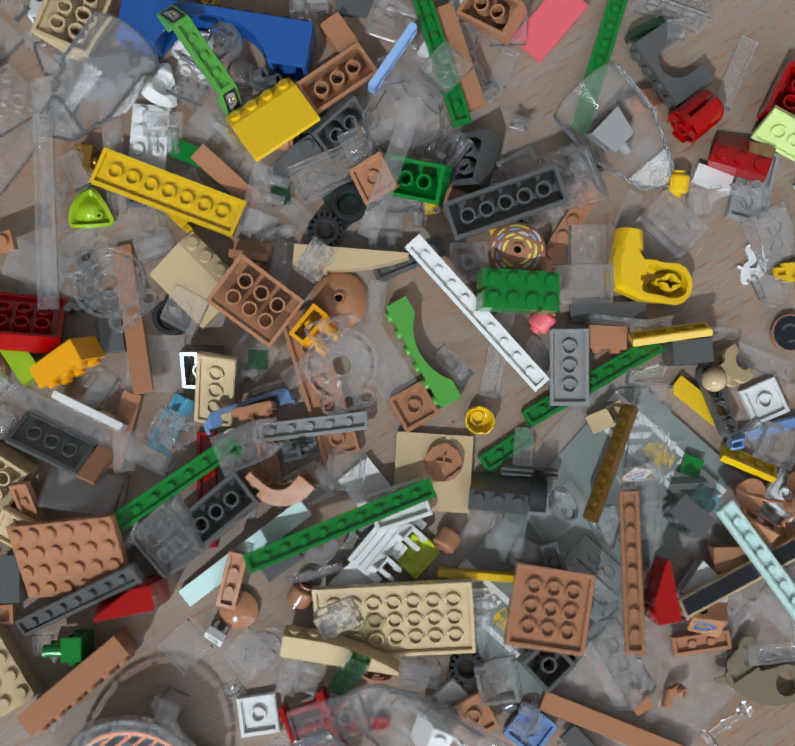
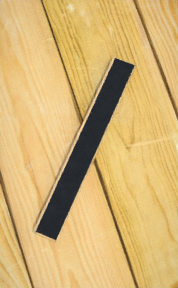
(732, 581)

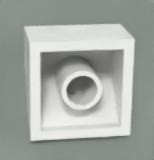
(428, 734)

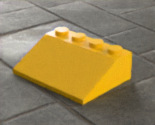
(272, 119)

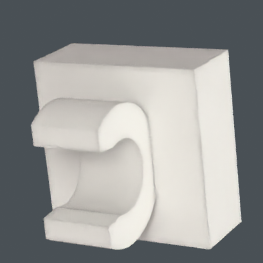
(215, 635)

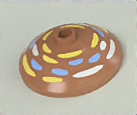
(502, 244)

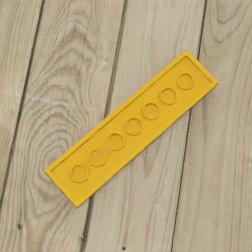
(168, 192)

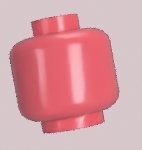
(541, 322)

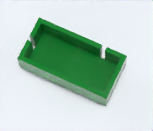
(518, 291)

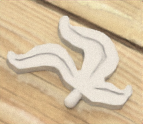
(745, 269)

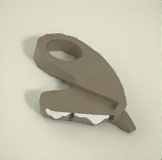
(753, 682)

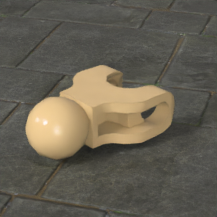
(725, 371)

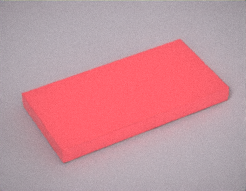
(550, 24)

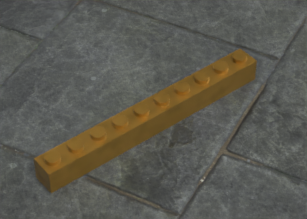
(610, 463)

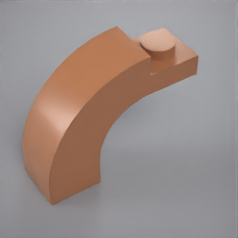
(281, 494)

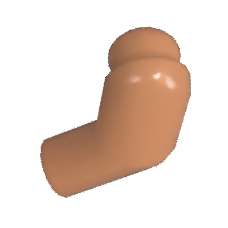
(672, 692)

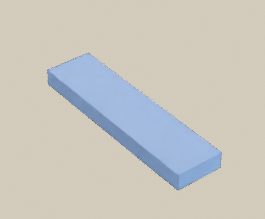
(392, 57)

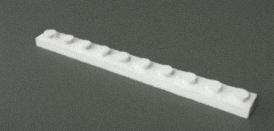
(482, 320)

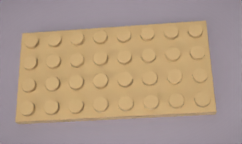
(409, 615)

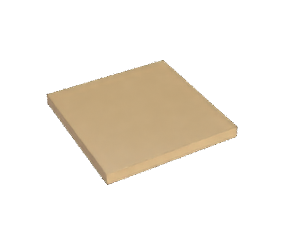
(409, 465)

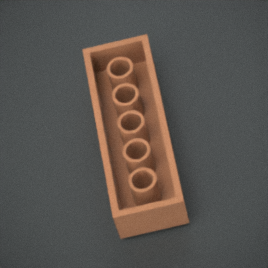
(78, 683)

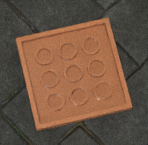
(549, 609)

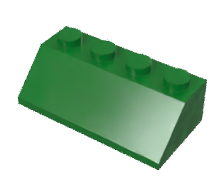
(423, 181)

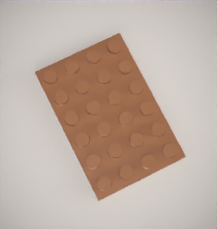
(66, 553)

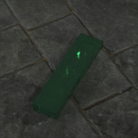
(349, 673)

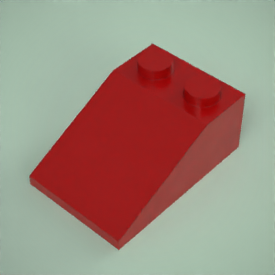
(661, 597)

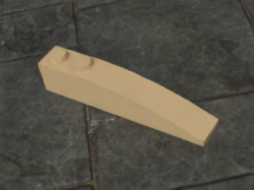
(356, 259)
(310, 646)

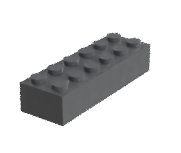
(505, 203)
(223, 509)

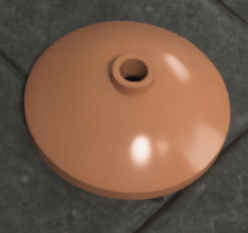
(349, 288)

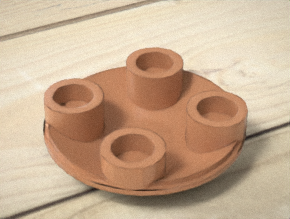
(244, 613)

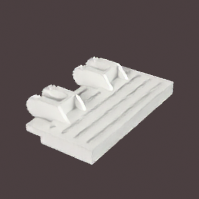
(377, 547)

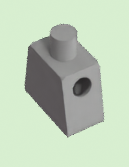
(612, 132)

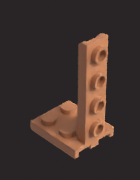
(271, 466)

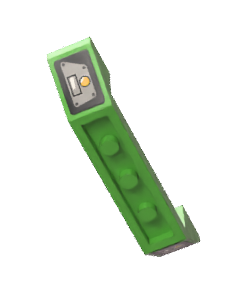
(203, 56)

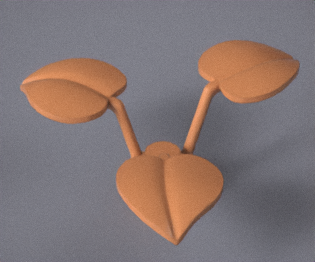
(752, 493)

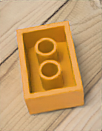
(67, 362)

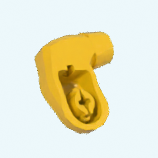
(646, 278)

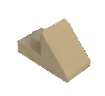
(604, 417)

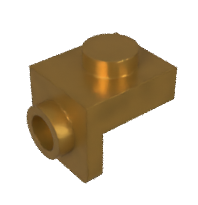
(90, 155)

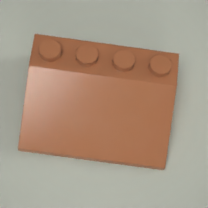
(255, 300)

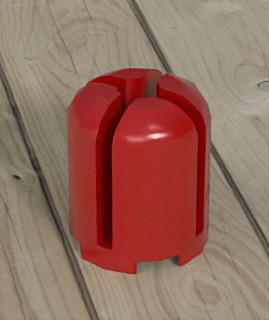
(696, 116)

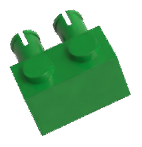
(72, 647)

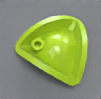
(89, 211)

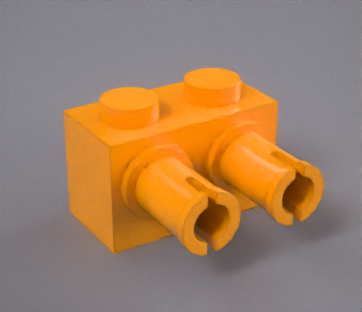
(312, 314)

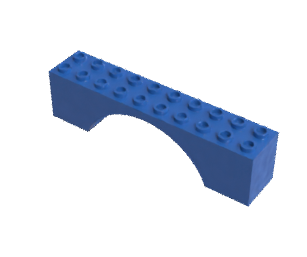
(282, 40)

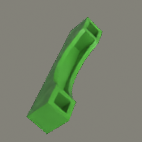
(442, 388)

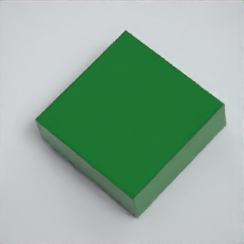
(691, 466)

